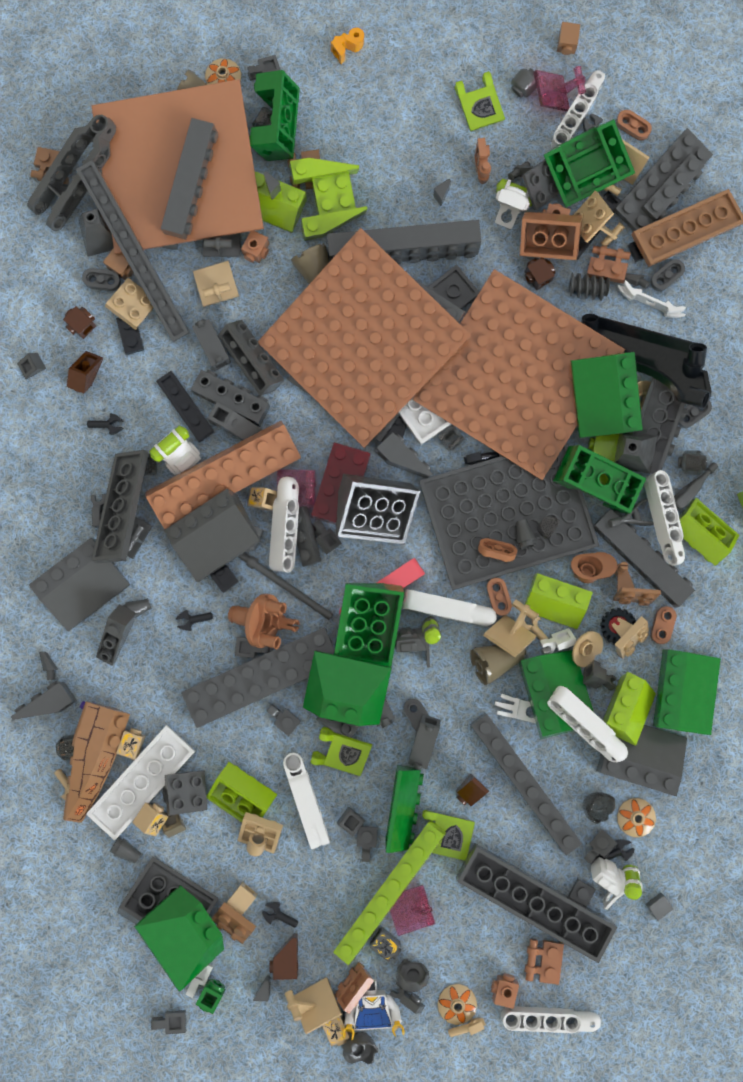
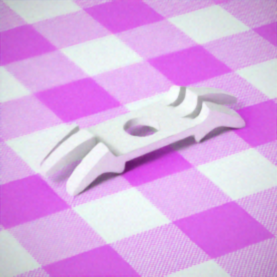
(636, 294)
(519, 708)

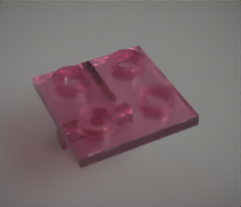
(554, 91)
(306, 484)
(412, 911)

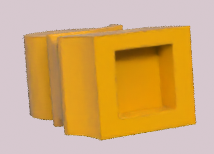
(353, 41)

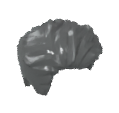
(412, 976)
(360, 1049)

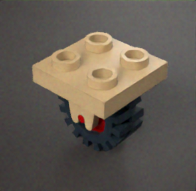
(624, 631)

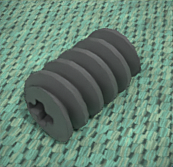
(587, 286)

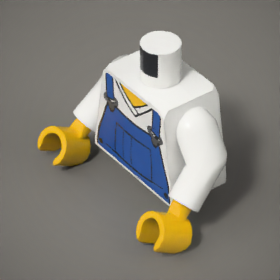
(373, 1011)

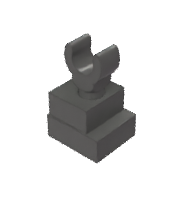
(596, 676)

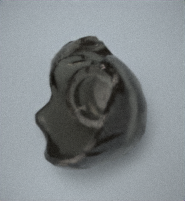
(598, 806)

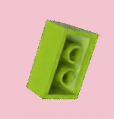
(284, 208)
(707, 532)
(558, 600)
(629, 707)
(240, 793)

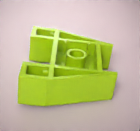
(331, 193)

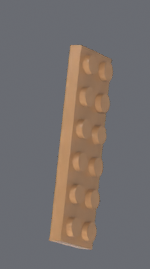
(688, 227)

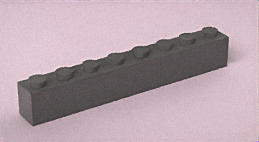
(525, 784)

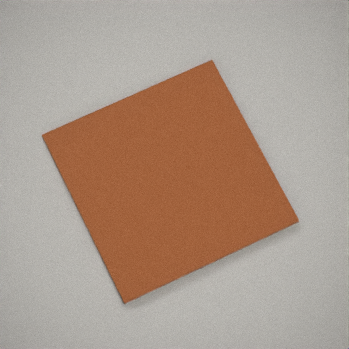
(148, 153)
(363, 338)
(515, 375)

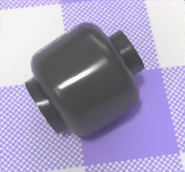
(524, 83)

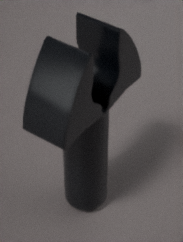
(106, 424)
(477, 457)
(193, 619)
(617, 851)
(278, 915)

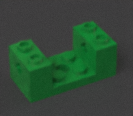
(282, 95)
(583, 469)

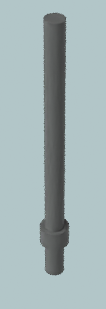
(253, 563)

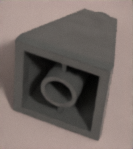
(95, 233)
(639, 459)

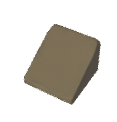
(173, 825)

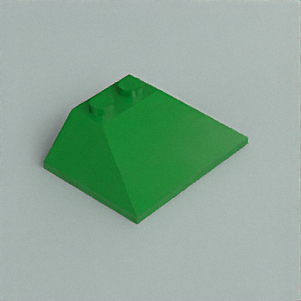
(589, 162)
(346, 689)
(181, 936)

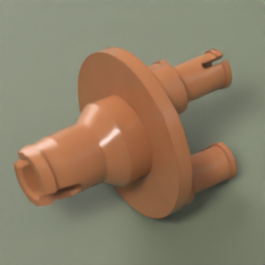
(263, 621)

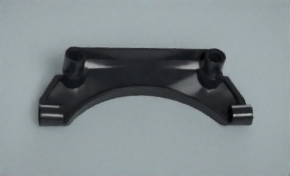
(661, 356)

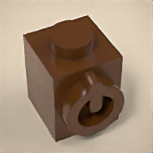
(539, 272)
(79, 321)

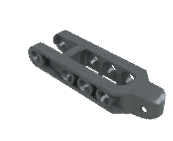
(52, 183)

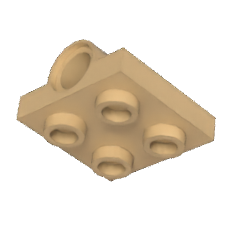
(130, 304)
(260, 831)

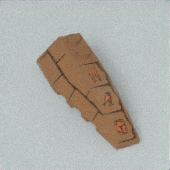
(93, 756)

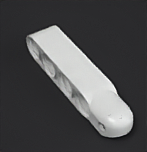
(581, 102)
(665, 516)
(284, 526)
(448, 608)
(587, 724)
(305, 800)
(582, 1021)

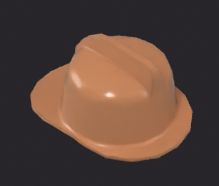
(593, 566)

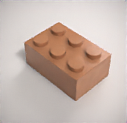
(550, 235)

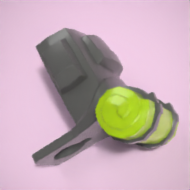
(419, 639)

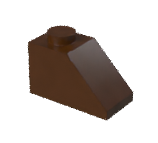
(83, 372)
(471, 791)
(286, 960)

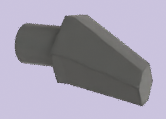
(637, 279)
(48, 665)

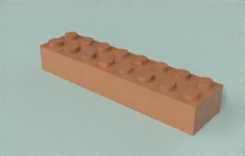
(229, 470)

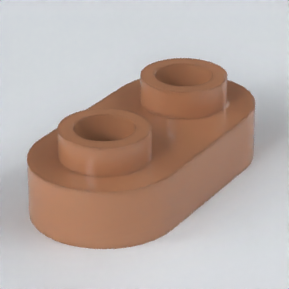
(634, 123)
(497, 549)
(499, 596)
(663, 624)

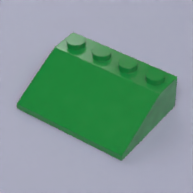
(606, 394)
(369, 622)
(541, 678)
(686, 692)
(403, 808)

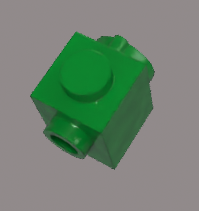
(211, 996)

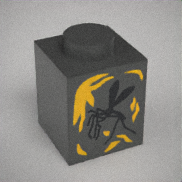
(385, 944)

